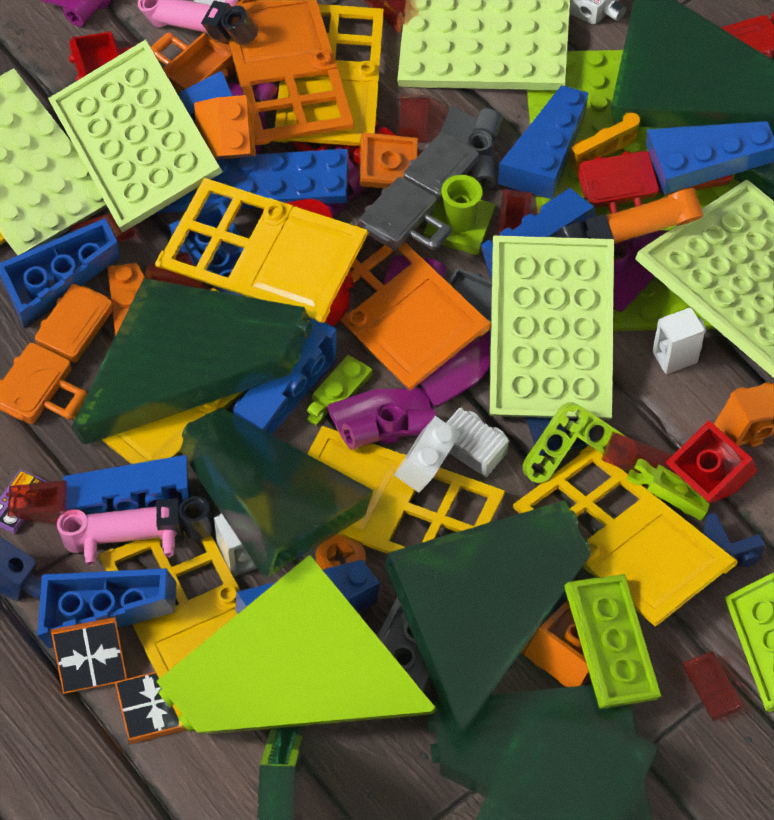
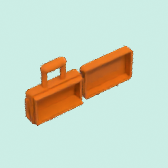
(197, 61)
(47, 363)

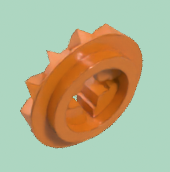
(346, 547)

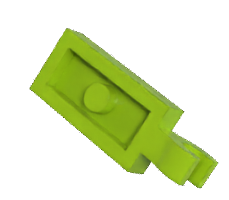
(340, 384)
(669, 487)

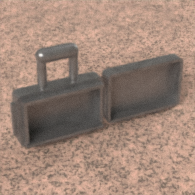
(415, 194)

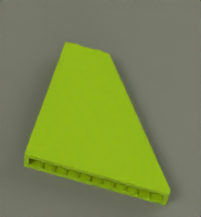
(290, 663)

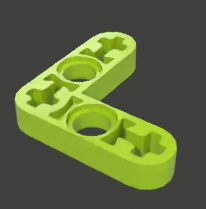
(578, 429)

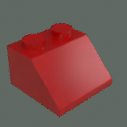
(712, 464)

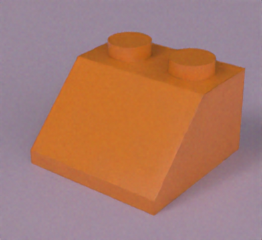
(227, 126)
(559, 649)

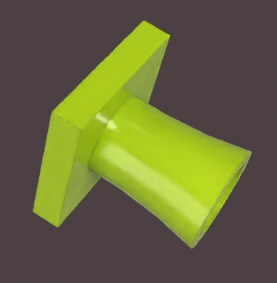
(464, 213)

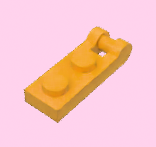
(605, 141)

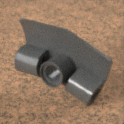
(479, 134)

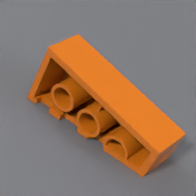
(748, 415)

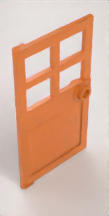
(288, 47)
(412, 319)

